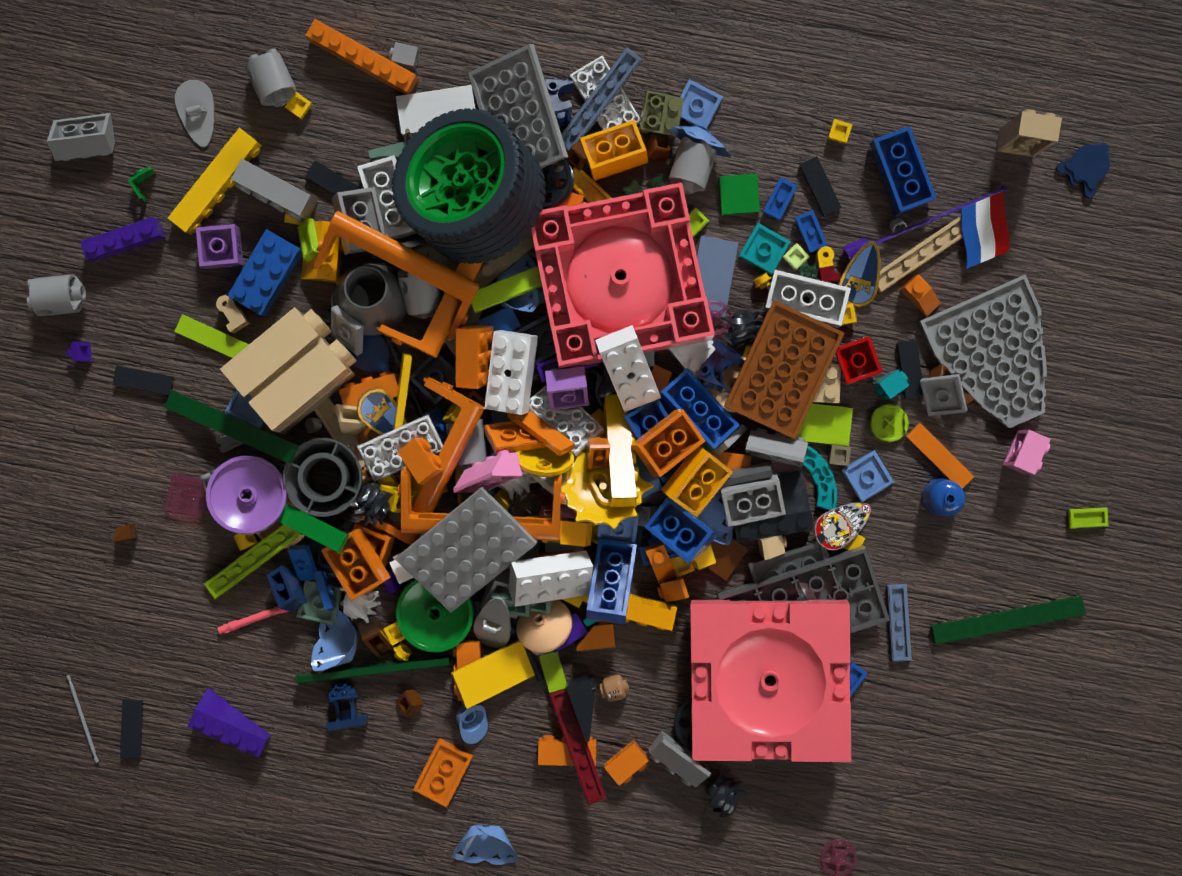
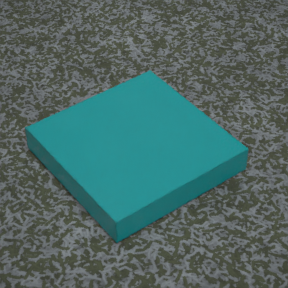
(764, 249)

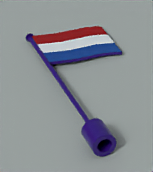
(982, 229)

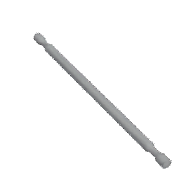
(82, 718)

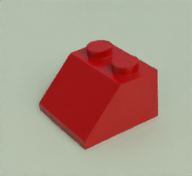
(858, 360)

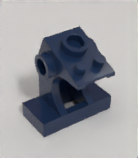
(562, 110)
(716, 364)
(347, 717)

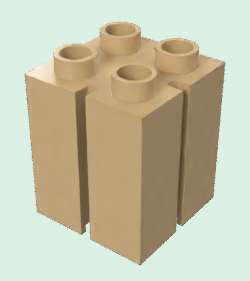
(290, 369)

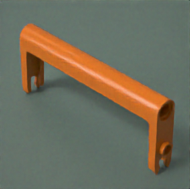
(401, 257)
(441, 322)
(449, 455)
(422, 522)

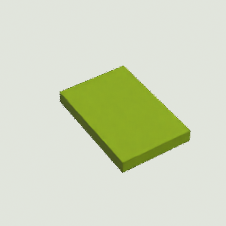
(827, 425)

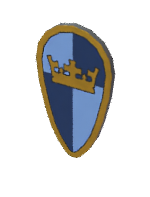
(863, 275)
(377, 410)

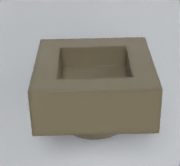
(839, 455)

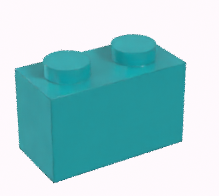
(891, 384)

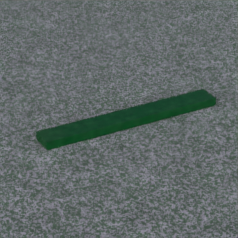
(231, 426)
(1008, 619)
(373, 669)

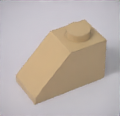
(349, 419)
(772, 546)

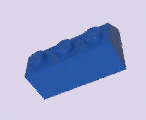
(680, 530)

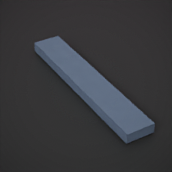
(601, 97)

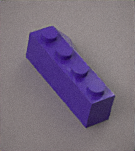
(223, 722)

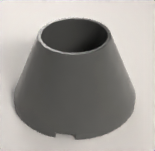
(387, 312)
(299, 483)

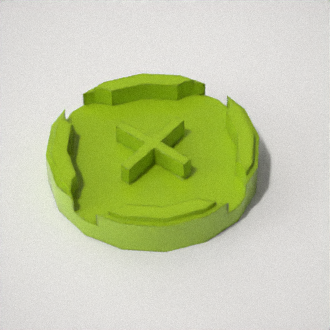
(889, 423)

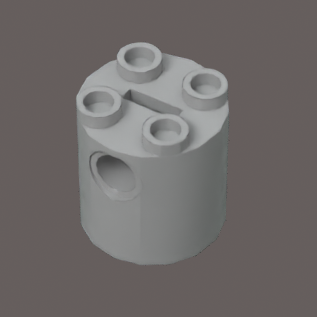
(270, 78)
(692, 165)
(56, 295)
(419, 296)
(476, 447)

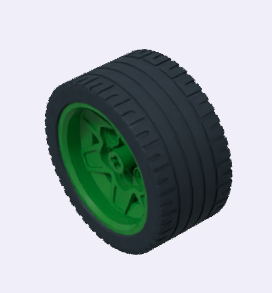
(457, 167)

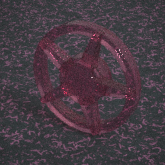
(717, 318)
(839, 857)

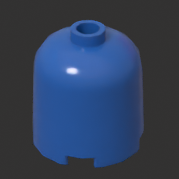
(936, 497)

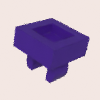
(80, 352)
(392, 584)

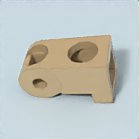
(233, 313)

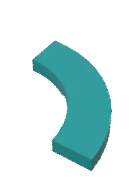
(823, 479)

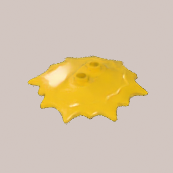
(593, 502)

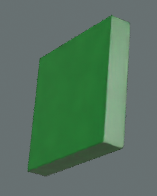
(739, 194)

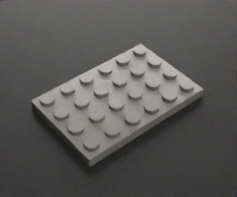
(518, 95)
(466, 549)

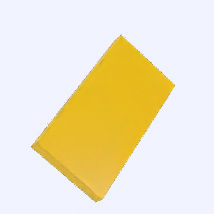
(492, 674)

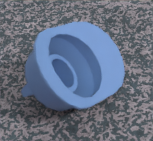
(472, 723)

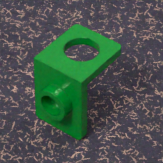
(138, 177)

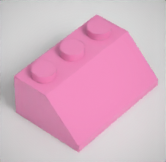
(490, 473)

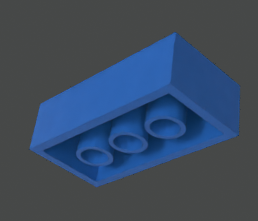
(902, 170)
(265, 273)
(701, 407)
(611, 581)

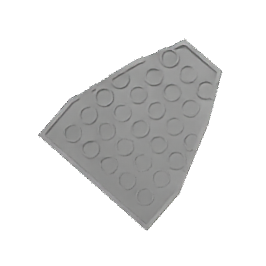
(995, 350)

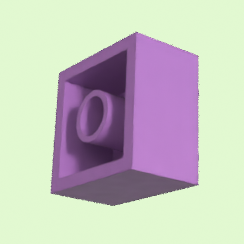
(219, 246)
(567, 387)

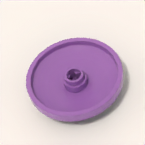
(240, 477)

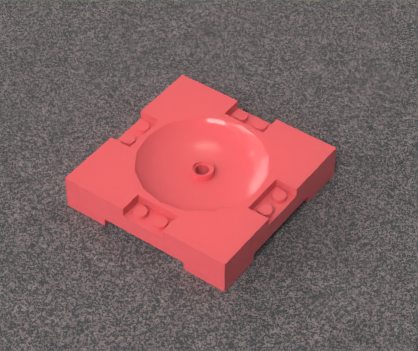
(633, 235)
(797, 716)

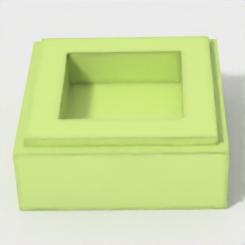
(796, 256)

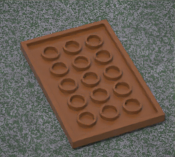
(784, 369)

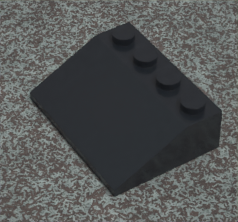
(797, 510)

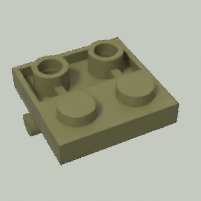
(660, 113)

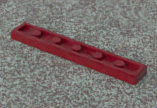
(577, 747)

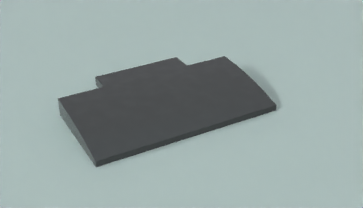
(830, 578)

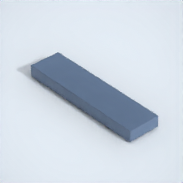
(899, 622)

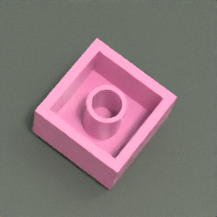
(1027, 452)

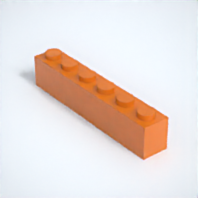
(362, 57)

